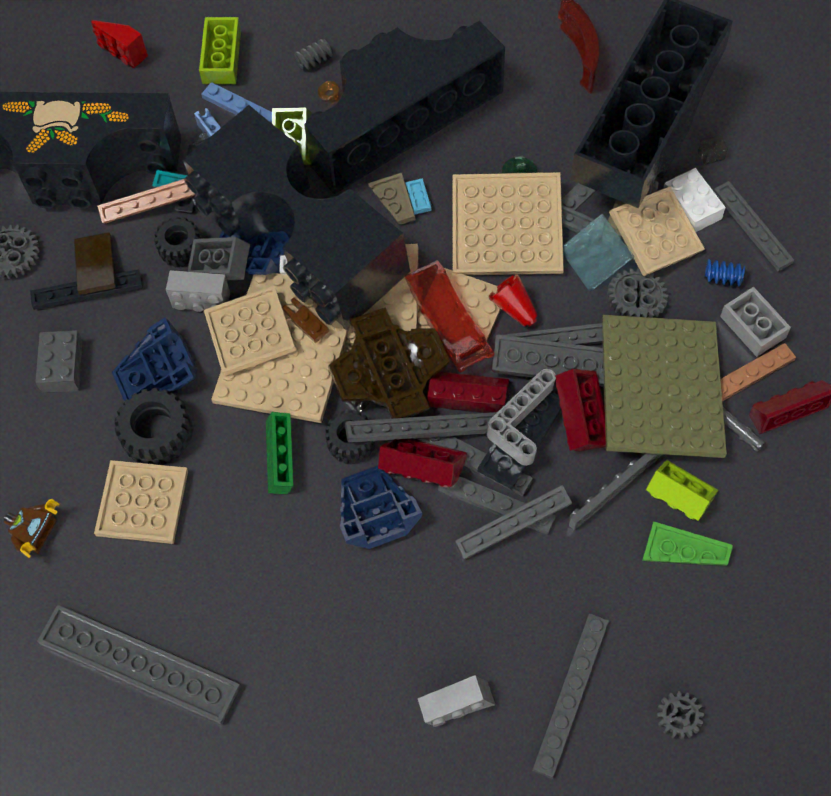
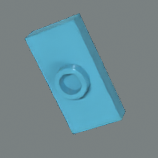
(418, 196)

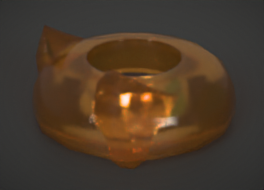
(330, 85)

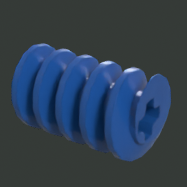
(724, 273)

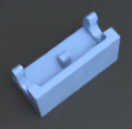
(207, 122)

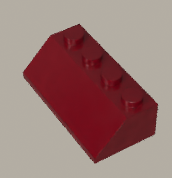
(467, 392)
(791, 406)
(582, 409)
(422, 461)

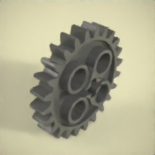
(12, 250)
(650, 291)

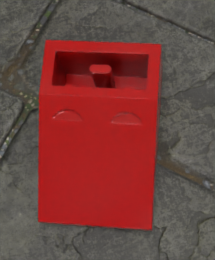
(120, 42)

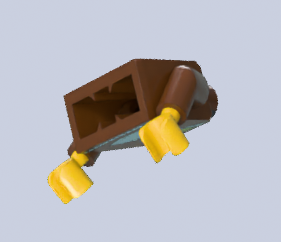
(31, 526)

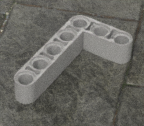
(507, 425)

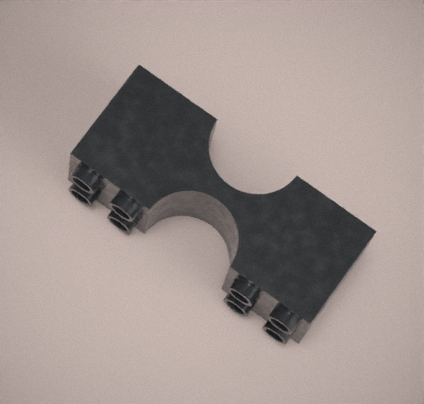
(338, 245)

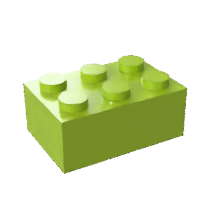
(291, 123)

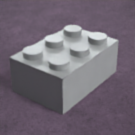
(196, 290)
(755, 321)

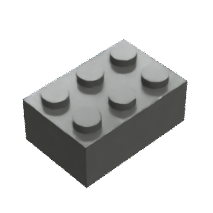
(220, 257)
(59, 361)

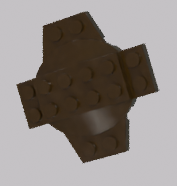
(388, 364)

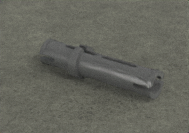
(745, 433)

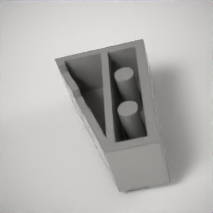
(456, 700)

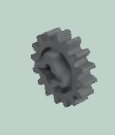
(683, 724)

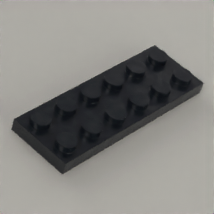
(534, 426)

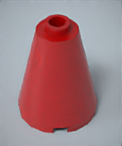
(515, 301)

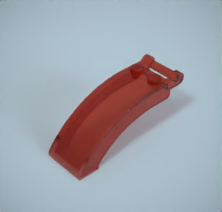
(583, 35)
(447, 315)

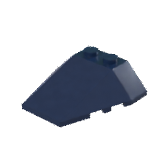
(264, 252)
(156, 362)
(375, 509)

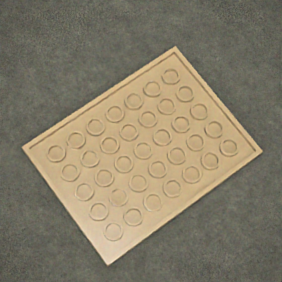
(293, 382)

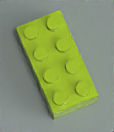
(220, 50)

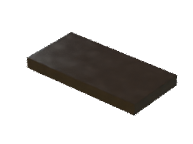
(94, 263)

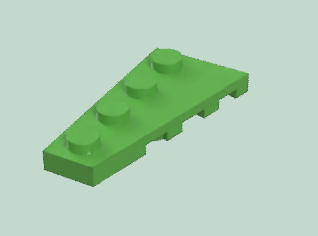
(681, 546)

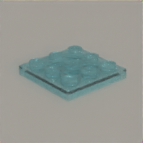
(596, 252)

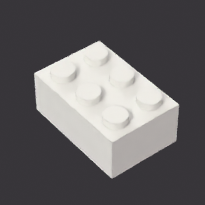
(696, 199)

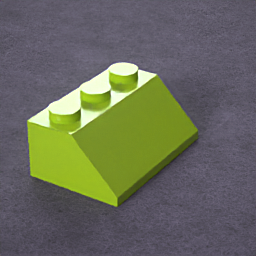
(681, 490)

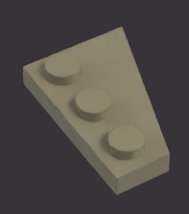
(394, 197)

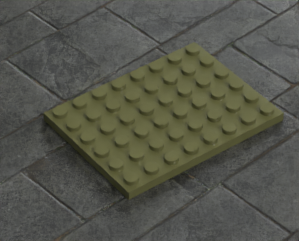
(662, 386)

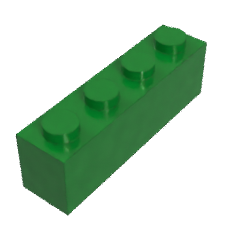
(279, 453)

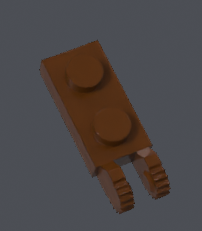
(306, 321)

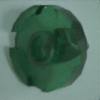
(519, 164)

